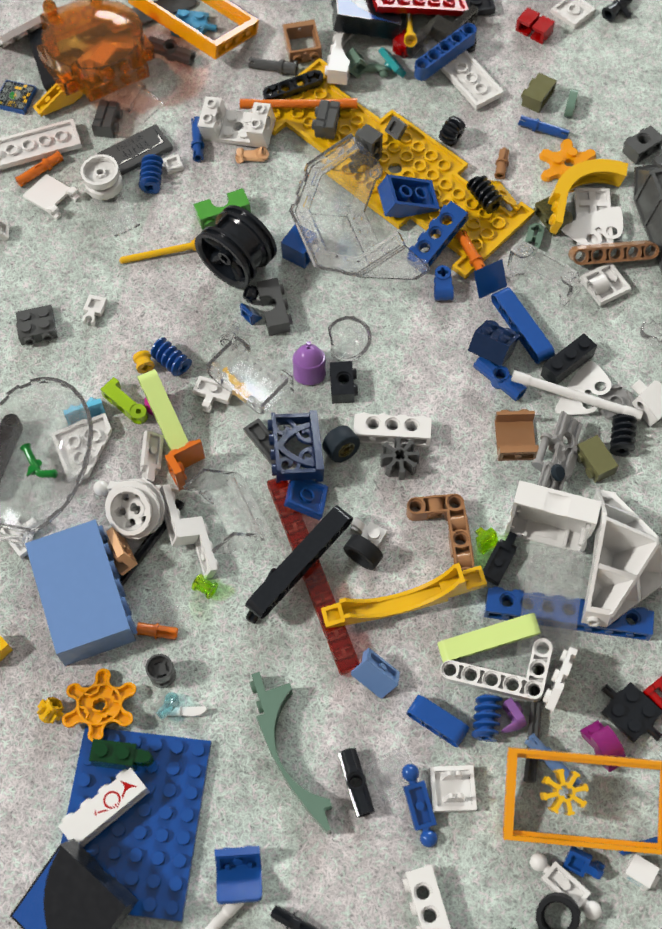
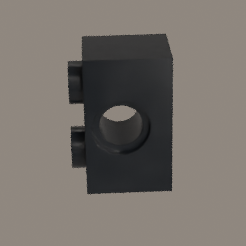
(343, 392)

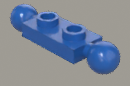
(419, 805)

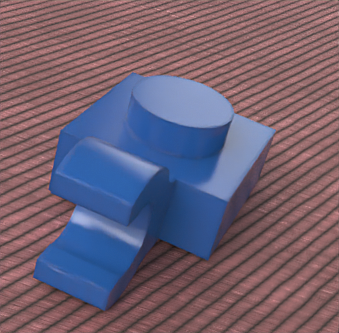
(579, 862)

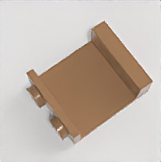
(515, 435)

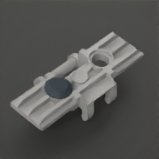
(565, 456)

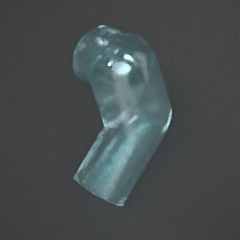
(170, 703)

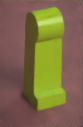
(113, 394)

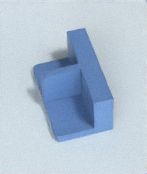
(376, 674)

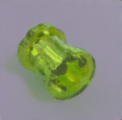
(204, 586)

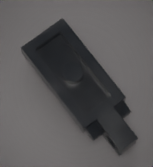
(500, 559)

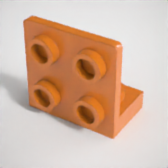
(182, 458)

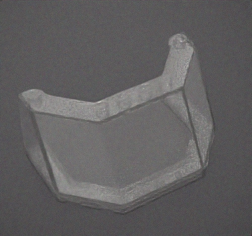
(334, 220)

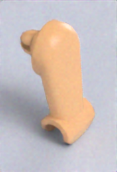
(256, 155)

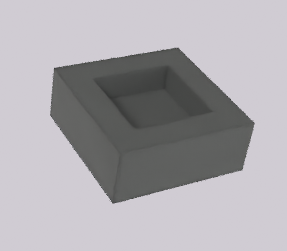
(396, 128)

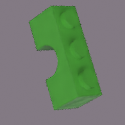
(207, 212)

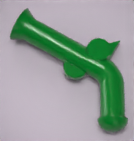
(34, 468)

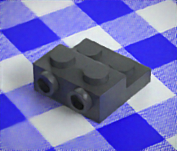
(36, 325)

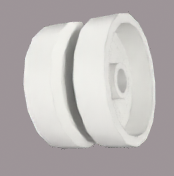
(101, 177)

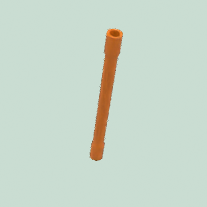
(345, 103)

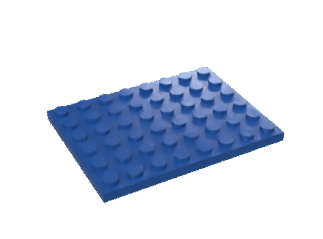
(156, 838)

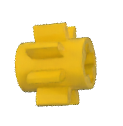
(50, 710)

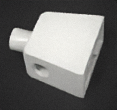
(649, 400)

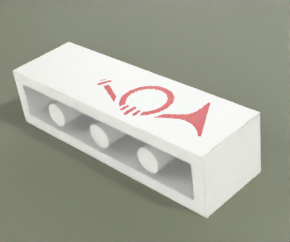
(104, 808)

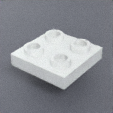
(605, 284)

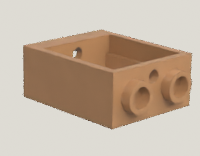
(308, 29)

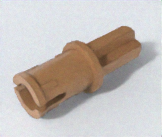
(502, 163)

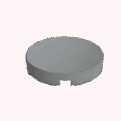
(619, 396)

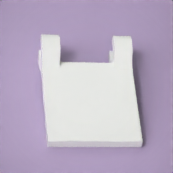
(49, 193)

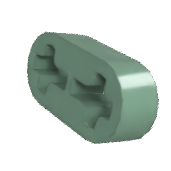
(571, 103)
(537, 239)

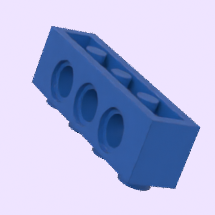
(447, 232)

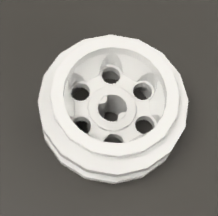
(150, 503)

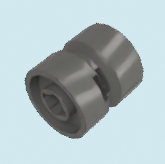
(160, 670)

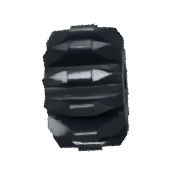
(452, 131)

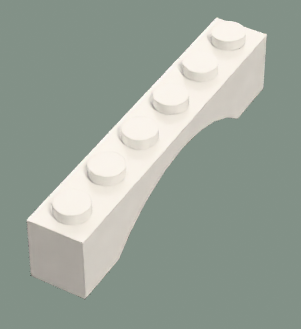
(338, 64)

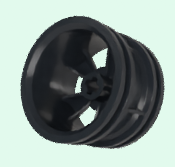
(236, 246)

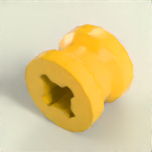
(143, 361)

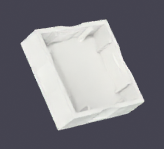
(552, 517)

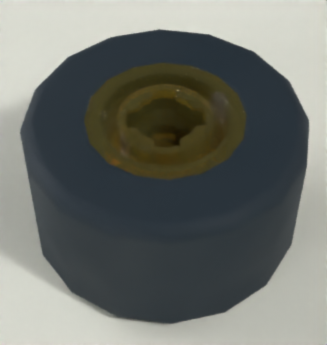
(341, 443)

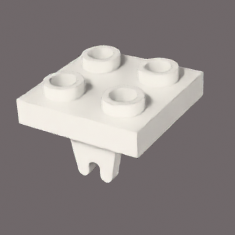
(453, 789)

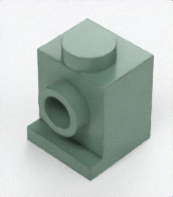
(357, 62)

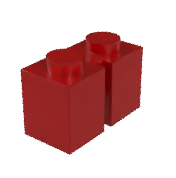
(530, 21)

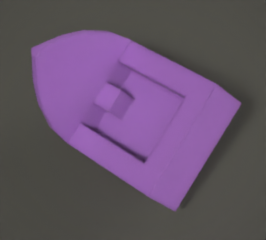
(514, 712)

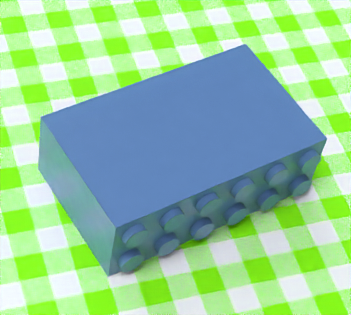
(81, 592)

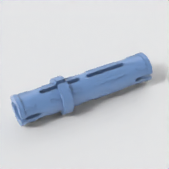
(535, 743)

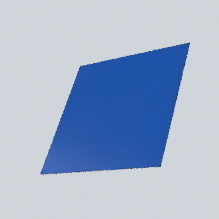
(490, 278)

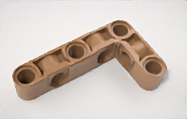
(439, 507)

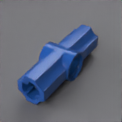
(492, 371)

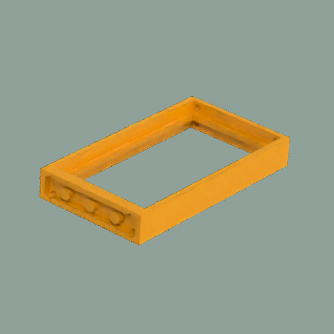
(217, 48)
(573, 840)

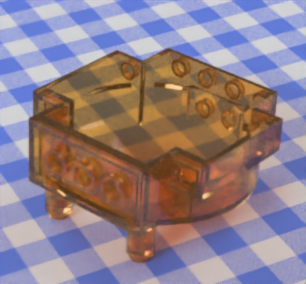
(94, 46)

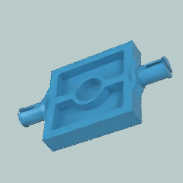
(197, 20)

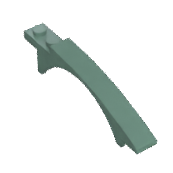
(271, 704)

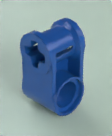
(443, 284)

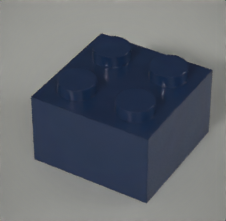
(493, 342)

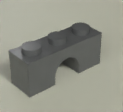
(277, 319)

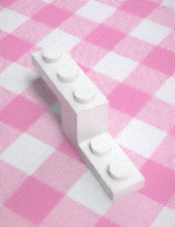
(189, 531)

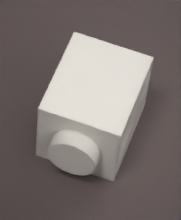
(641, 872)

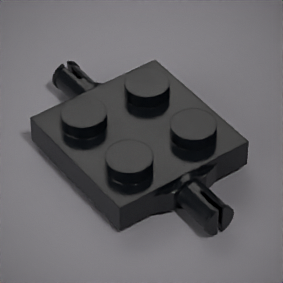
(632, 712)

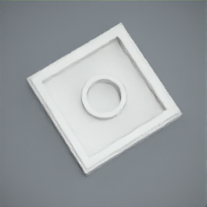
(573, 12)

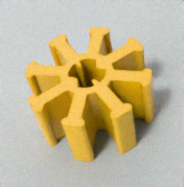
(560, 799)

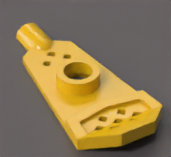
(506, 195)

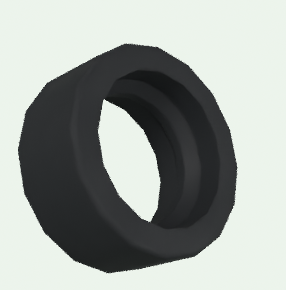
(363, 552)
(561, 898)

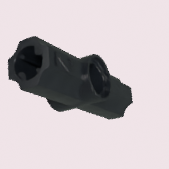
(359, 795)

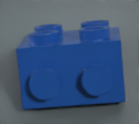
(238, 875)

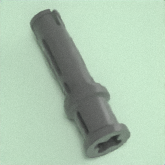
(281, 66)

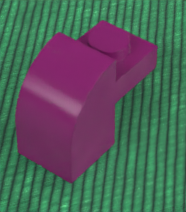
(603, 741)

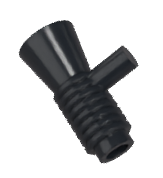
(612, 10)

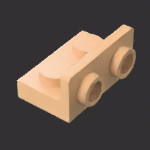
(121, 551)

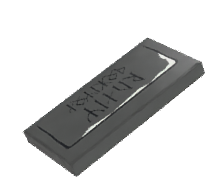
(131, 150)

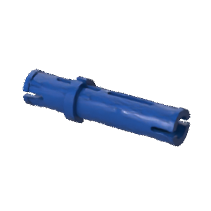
(537, 125)
(197, 142)

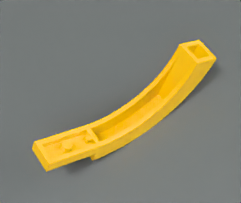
(585, 172)

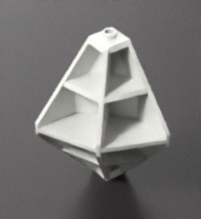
(623, 564)

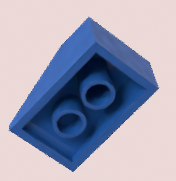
(407, 196)

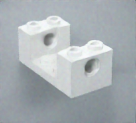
(219, 124)

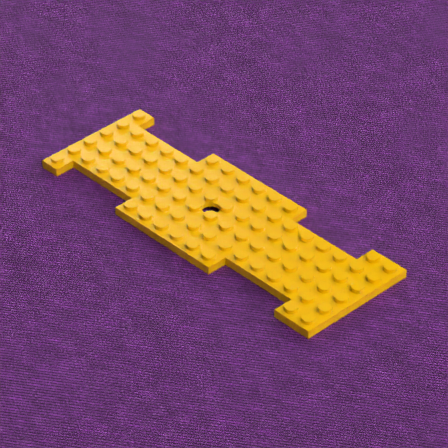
(419, 158)

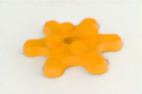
(557, 160)
(88, 697)

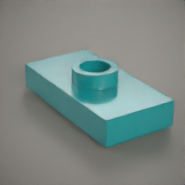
(391, 62)

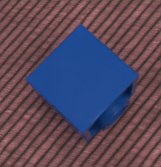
(294, 249)

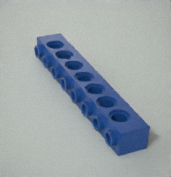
(640, 630)

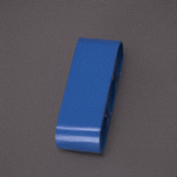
(438, 721)

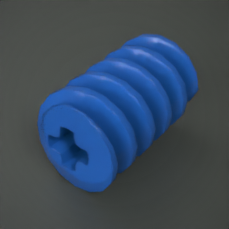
(151, 174)
(170, 357)
(485, 717)

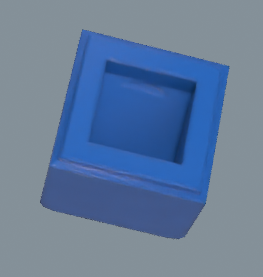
(249, 314)

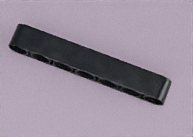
(299, 562)

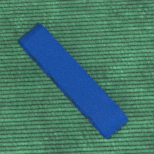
(445, 52)
(522, 323)

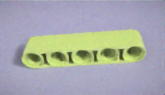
(162, 410)
(489, 637)

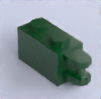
(119, 755)

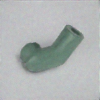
(378, 68)

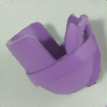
(309, 364)

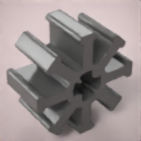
(409, 460)

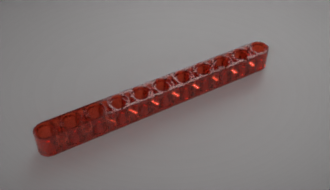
(315, 581)

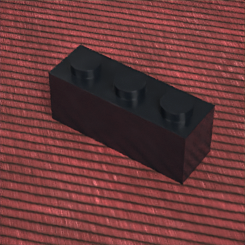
(568, 359)

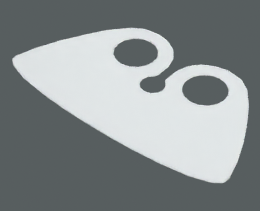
(586, 225)
(583, 380)

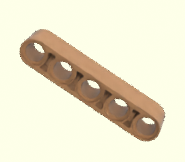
(620, 256)

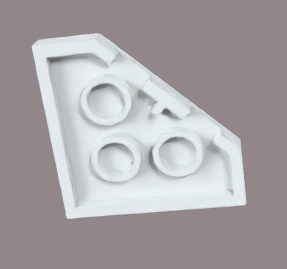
(101, 434)
(552, 695)

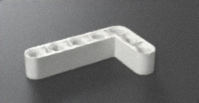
(504, 678)

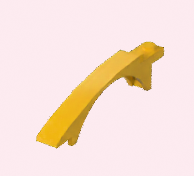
(437, 591)

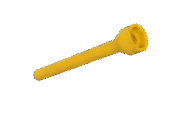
(410, 37)
(159, 252)

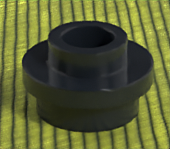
(250, 293)

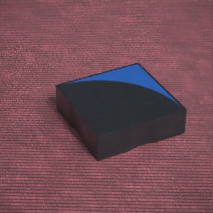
(362, 18)
(73, 894)

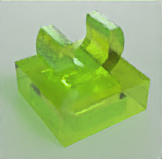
(486, 539)

